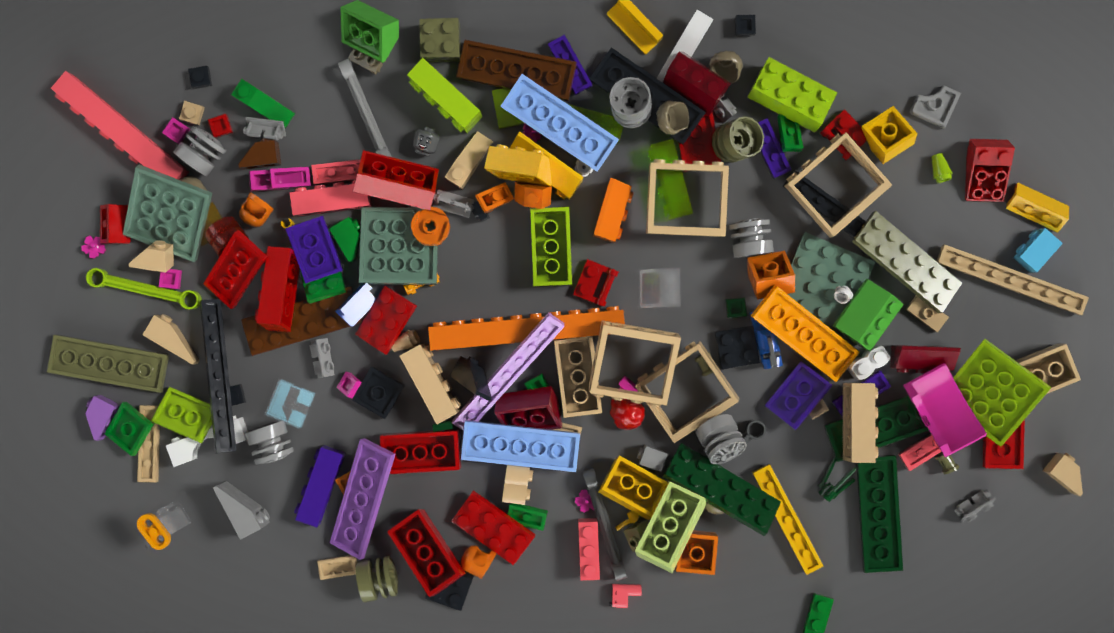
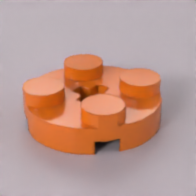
(435, 236)

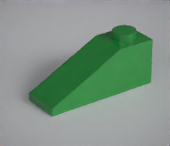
(262, 103)

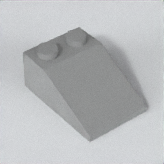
(241, 510)

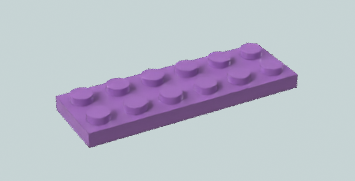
(362, 498)

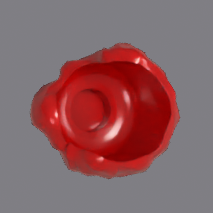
(627, 414)

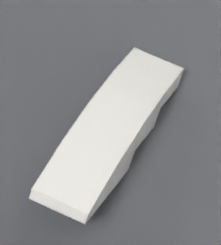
(689, 40)

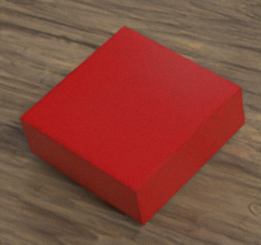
(220, 126)

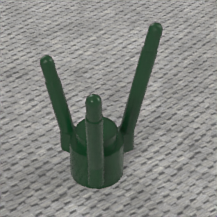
(830, 491)

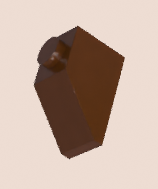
(262, 155)

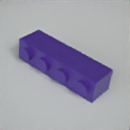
(320, 485)

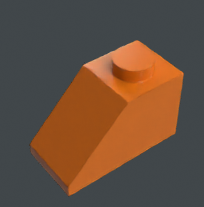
(532, 195)

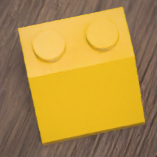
(889, 134)

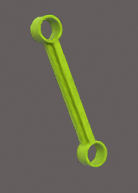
(142, 288)

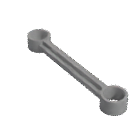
(351, 78)

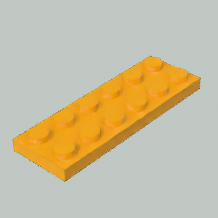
(805, 333)

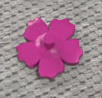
(531, 133)
(93, 247)
(584, 501)

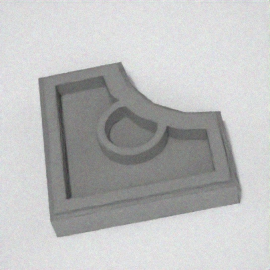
(936, 107)

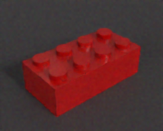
(396, 180)
(278, 290)
(423, 451)
(426, 552)

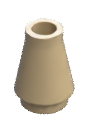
(406, 341)

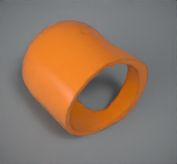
(255, 211)
(476, 561)

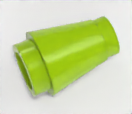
(941, 169)

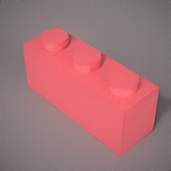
(588, 549)

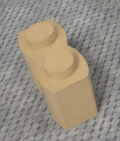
(516, 484)

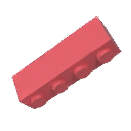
(327, 200)

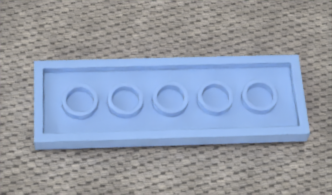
(559, 122)
(520, 446)

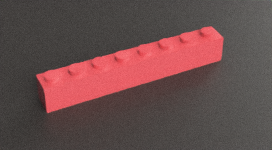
(115, 126)

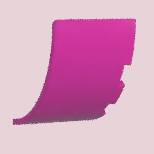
(944, 410)

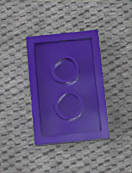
(314, 249)
(798, 395)

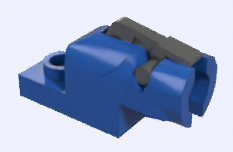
(767, 345)

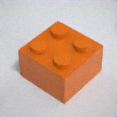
(770, 270)
(699, 554)

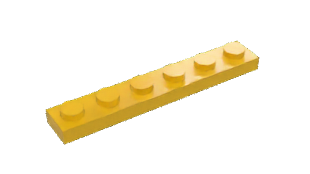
(788, 520)

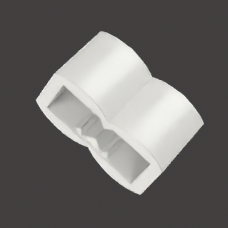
(864, 366)

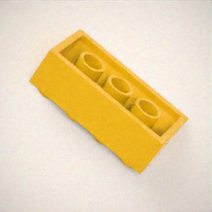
(563, 177)

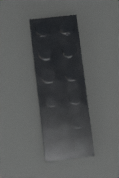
(616, 67)

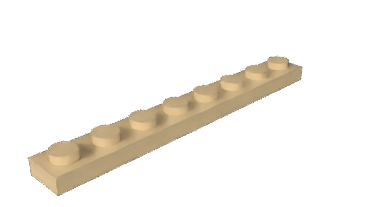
(1012, 280)

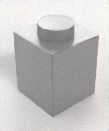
(652, 457)

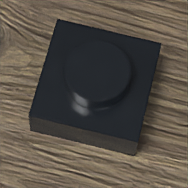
(745, 25)
(200, 77)
(479, 213)
(237, 395)

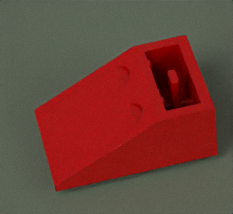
(988, 169)

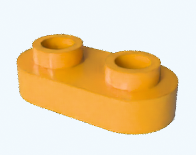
(152, 532)

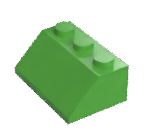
(368, 30)
(868, 315)

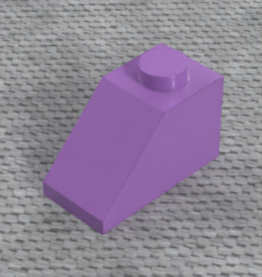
(100, 414)

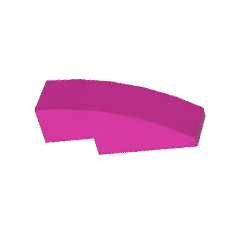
(279, 179)

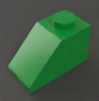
(347, 237)

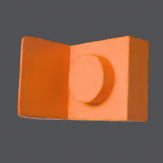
(494, 197)

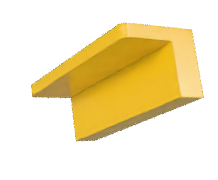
(635, 25)
(1038, 207)

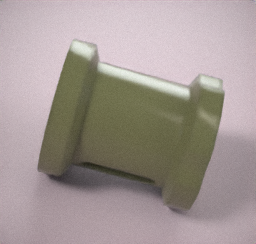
(703, 365)
(946, 463)

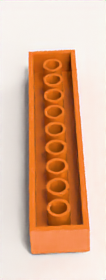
(517, 329)

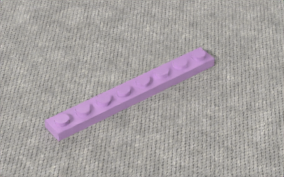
(511, 369)

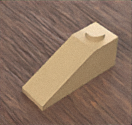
(468, 160)
(170, 337)

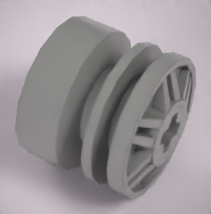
(630, 92)
(200, 150)
(751, 238)
(721, 439)
(269, 443)

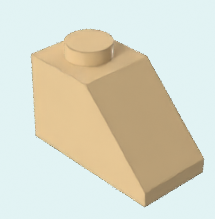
(155, 257)
(1065, 472)

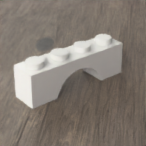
(186, 449)

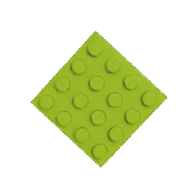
(998, 390)

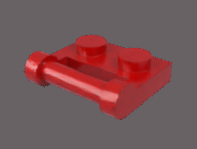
(843, 124)
(589, 280)

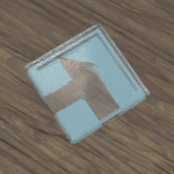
(290, 403)

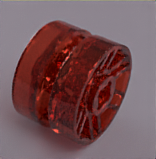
(221, 232)

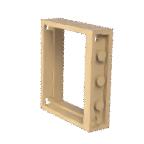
(696, 166)
(882, 182)
(639, 333)
(712, 412)

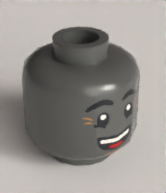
(425, 141)

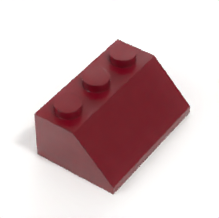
(695, 82)
(922, 357)
(530, 409)

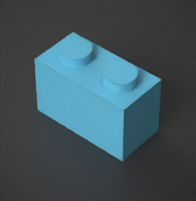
(1037, 250)

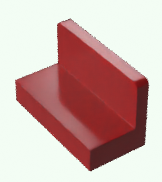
(112, 224)

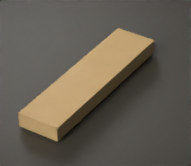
(149, 451)

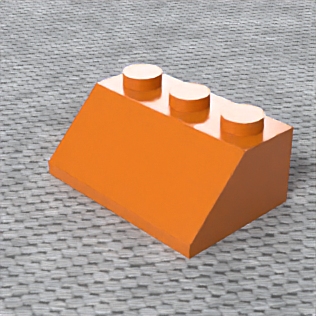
(613, 211)

